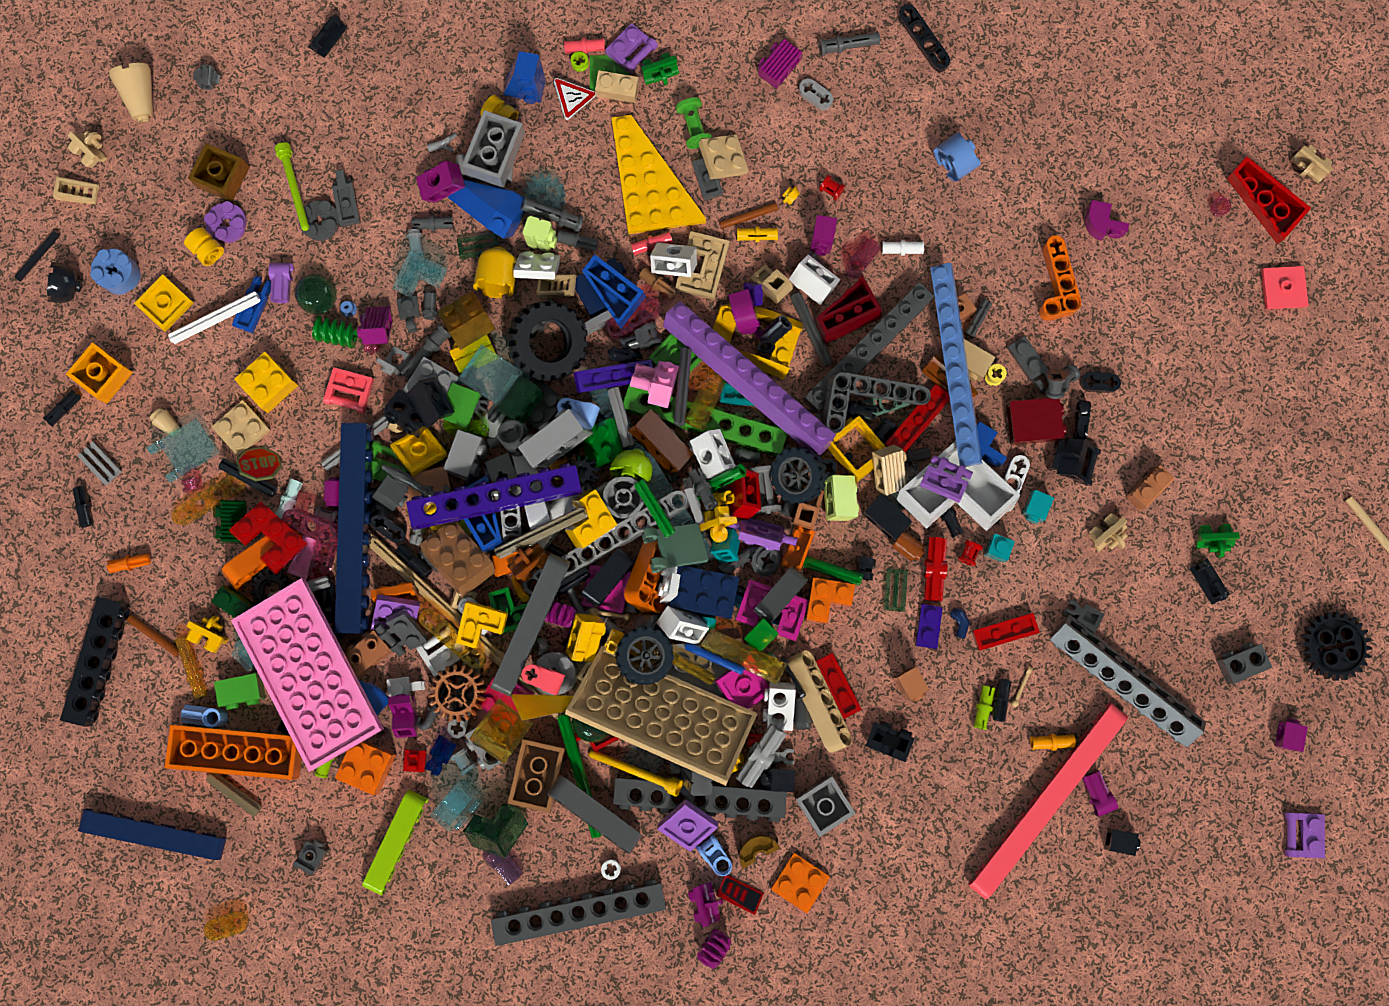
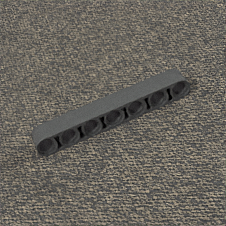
(530, 624)

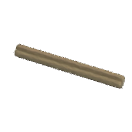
(541, 532)

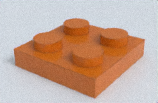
(800, 883)

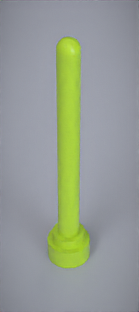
(284, 152)

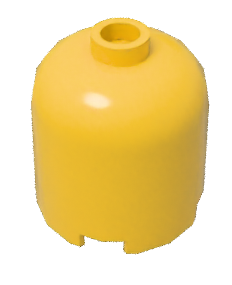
(495, 273)

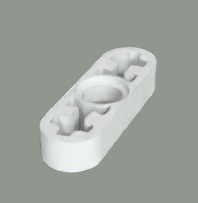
(1023, 471)

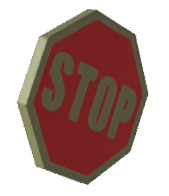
(259, 464)

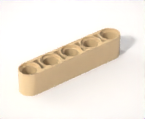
(820, 702)

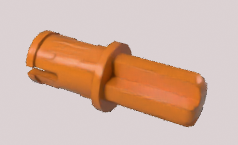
(128, 562)

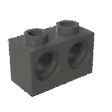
(1245, 667)

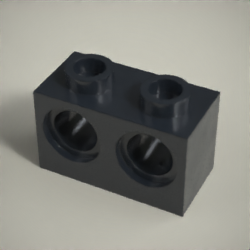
(404, 417)

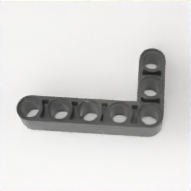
(868, 390)

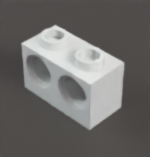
(784, 706)

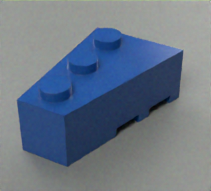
(526, 78)

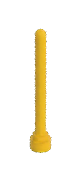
(671, 785)

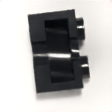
(889, 741)

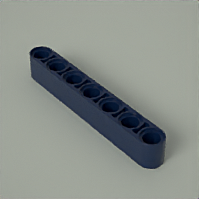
(152, 835)

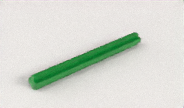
(575, 759)

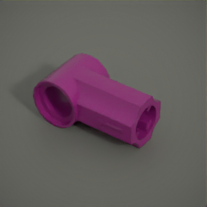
(1101, 797)

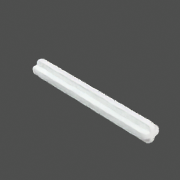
(214, 317)

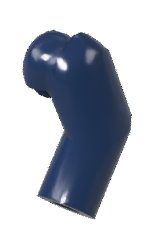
(962, 620)

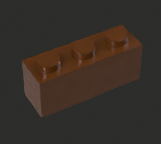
(660, 441)

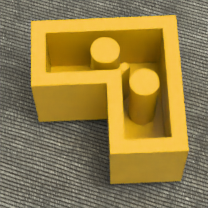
(597, 522)

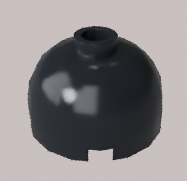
(62, 283)

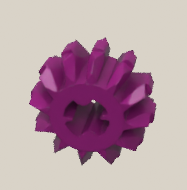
(561, 614)
(714, 948)

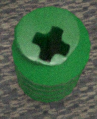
(334, 333)

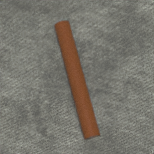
(748, 215)
(153, 635)

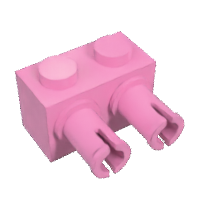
(657, 381)

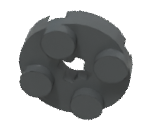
(329, 225)

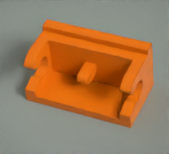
(796, 555)

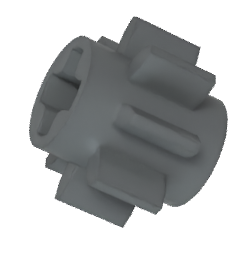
(206, 77)

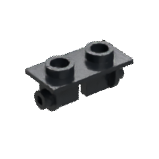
(328, 36)
(1209, 581)

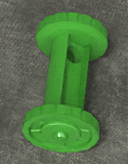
(693, 122)

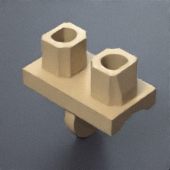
(90, 145)
(1311, 164)
(1116, 527)

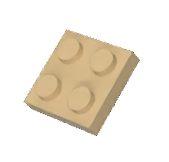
(723, 156)
(241, 428)

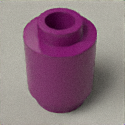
(331, 492)

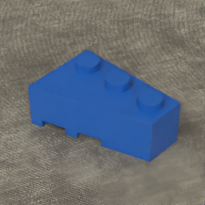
(614, 290)
(484, 527)

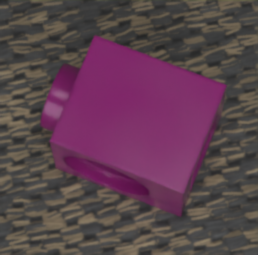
(1291, 735)

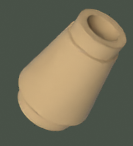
(163, 420)

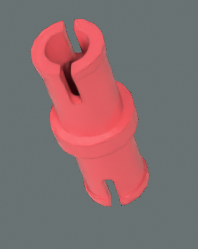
(584, 45)
(649, 244)

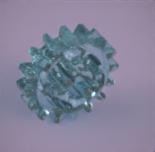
(542, 186)

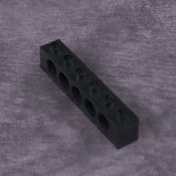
(85, 669)

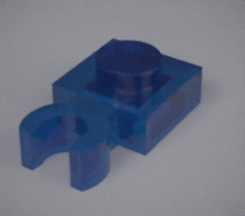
(441, 754)

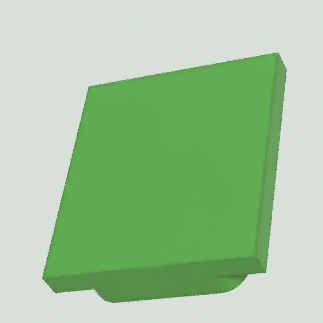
(463, 402)

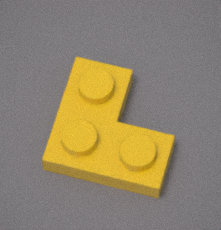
(476, 618)

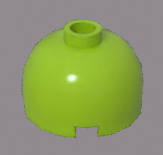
(632, 464)

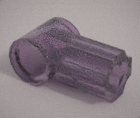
(505, 866)

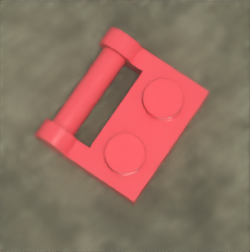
(349, 383)

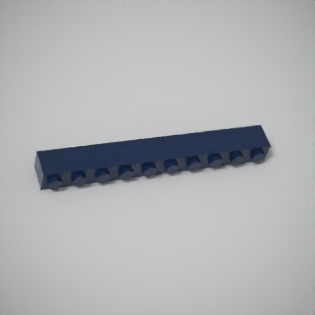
(353, 528)

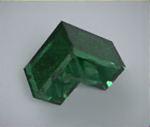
(498, 834)

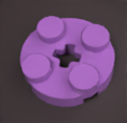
(215, 218)

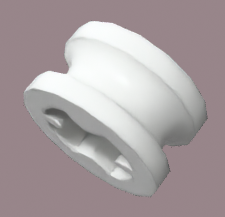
(605, 866)

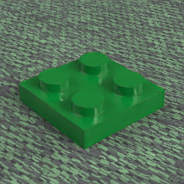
(603, 443)

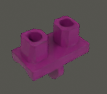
(706, 903)

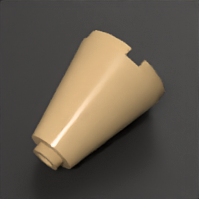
(135, 89)

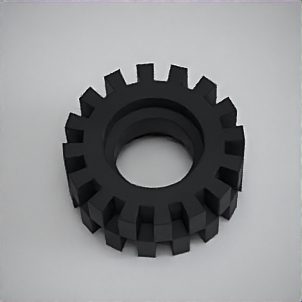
(263, 579)

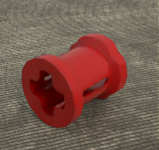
(832, 187)
(970, 553)

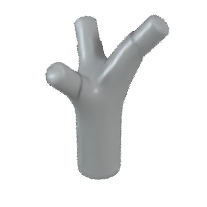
(442, 144)

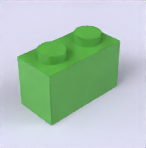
(239, 690)

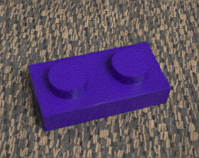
(929, 626)

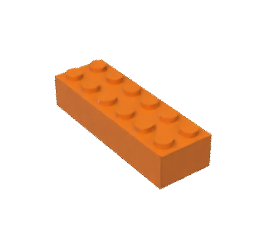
(232, 752)

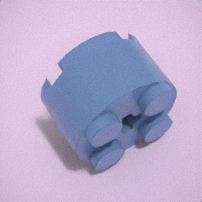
(957, 156)
(115, 271)

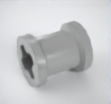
(464, 761)

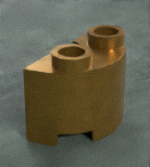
(754, 845)

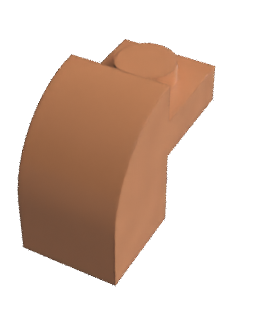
(807, 512)

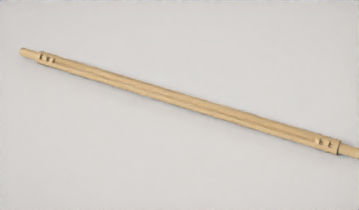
(442, 605)

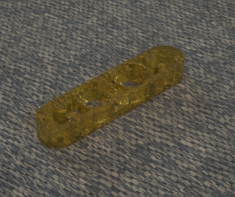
(207, 496)
(450, 641)

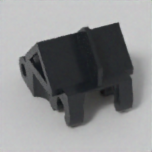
(1070, 459)

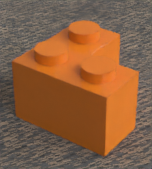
(825, 593)

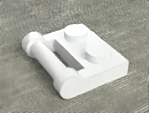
(441, 657)

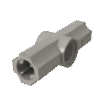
(761, 755)

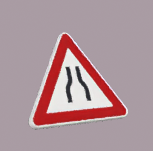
(572, 97)

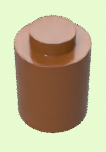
(908, 546)

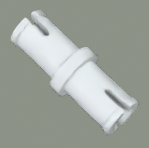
(902, 247)

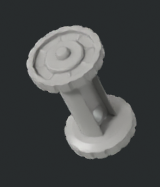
(766, 490)

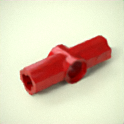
(935, 569)

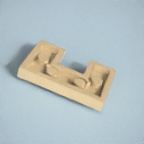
(714, 253)

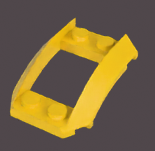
(780, 358)

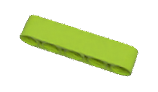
(394, 842)

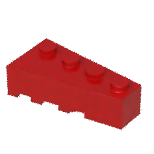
(1268, 199)

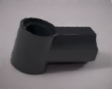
(768, 336)
(325, 599)

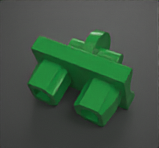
(659, 70)
(1217, 542)

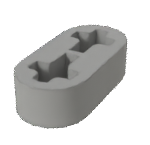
(813, 97)

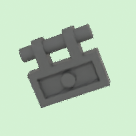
(406, 629)

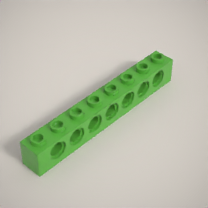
(732, 435)

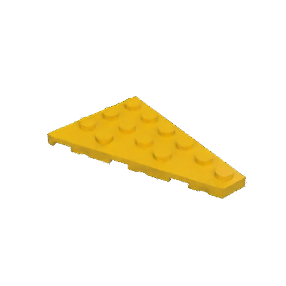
(649, 187)

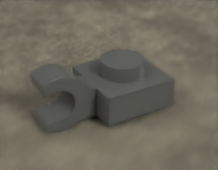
(408, 311)

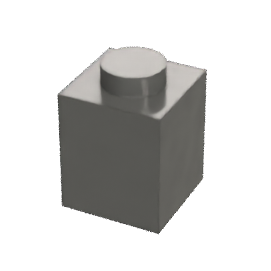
(391, 493)

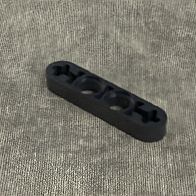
(927, 36)

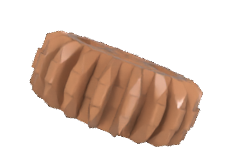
(450, 685)

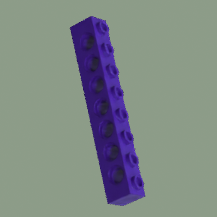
(420, 519)

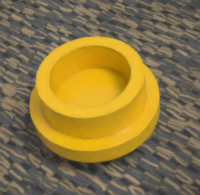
(790, 195)

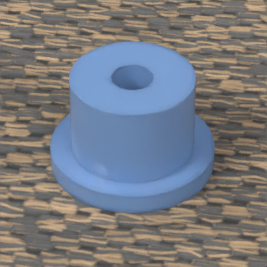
(351, 308)

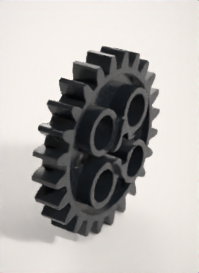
(1331, 626)

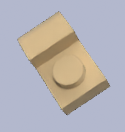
(774, 283)

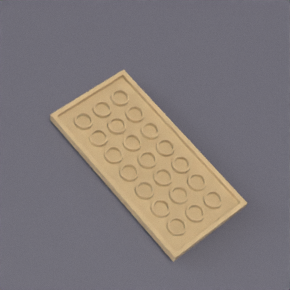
(664, 717)

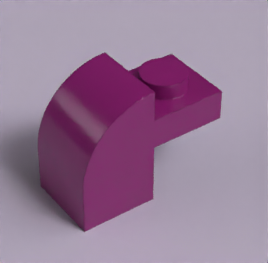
(1099, 224)
(744, 312)
(403, 715)

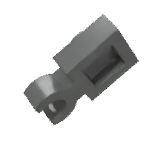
(1087, 615)

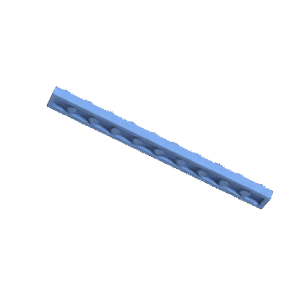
(956, 365)

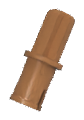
(657, 283)

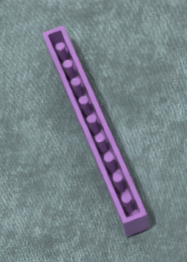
(748, 379)

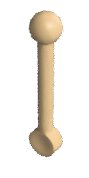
(594, 611)
(1014, 702)

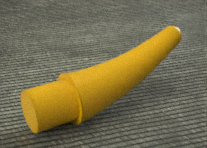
(520, 592)

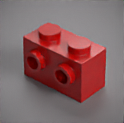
(747, 496)

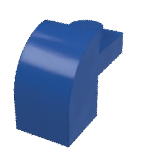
(986, 437)

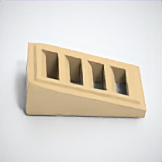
(59, 188)
(543, 287)

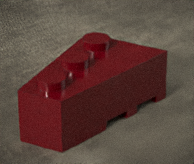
(850, 312)

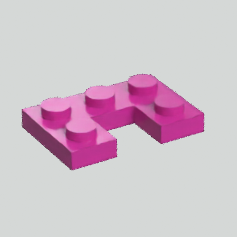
(791, 615)

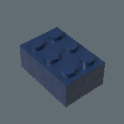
(705, 592)

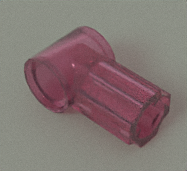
(862, 258)

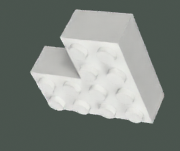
(984, 499)

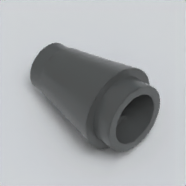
(802, 718)

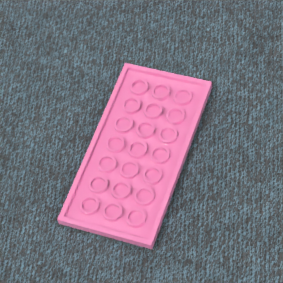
(307, 674)

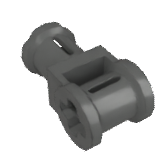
(641, 338)
(1060, 381)

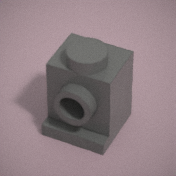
(319, 851)

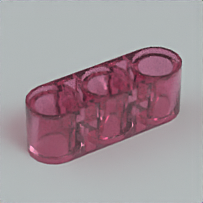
(644, 318)

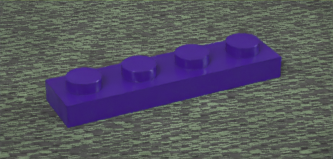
(606, 376)

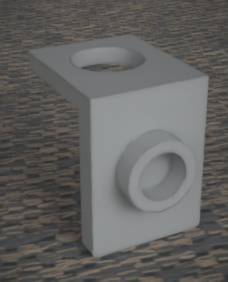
(387, 365)

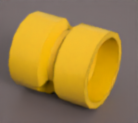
(497, 106)
(203, 244)

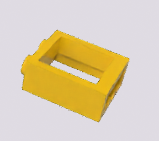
(868, 435)

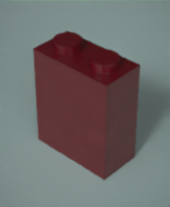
(1035, 421)

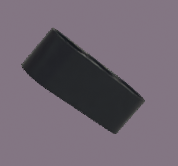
(608, 577)

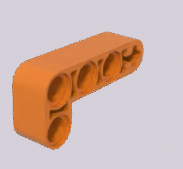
(1066, 275)
(247, 564)
(642, 582)

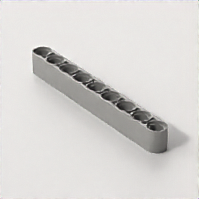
(614, 535)

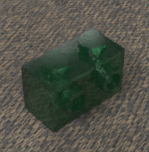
(520, 401)

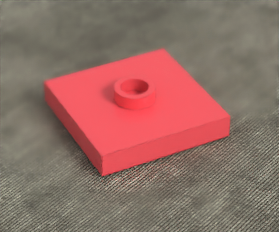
(1284, 287)

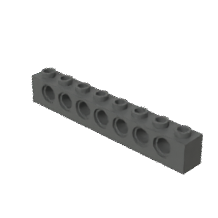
(873, 342)
(1140, 683)
(776, 810)
(505, 934)

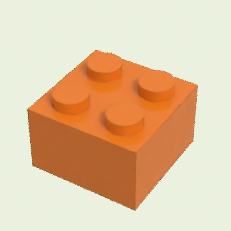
(366, 767)

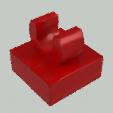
(415, 760)

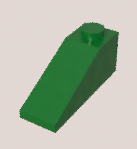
(761, 635)

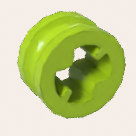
(583, 66)

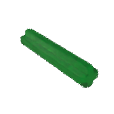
(654, 508)
(833, 570)

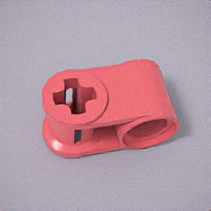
(547, 679)

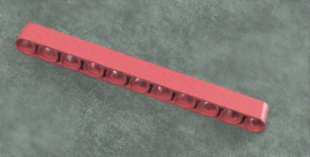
(1048, 802)

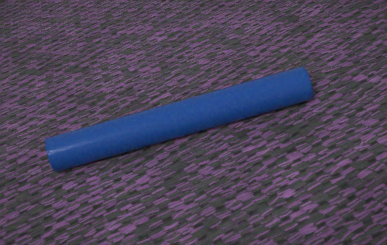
(715, 658)

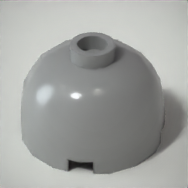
(622, 497)

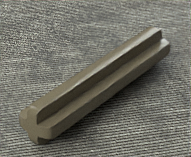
(234, 793)

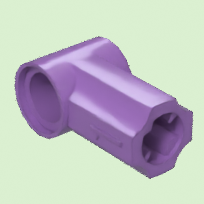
(280, 279)

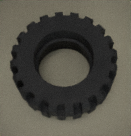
(573, 333)

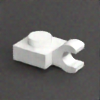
(403, 686)

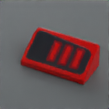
(739, 894)

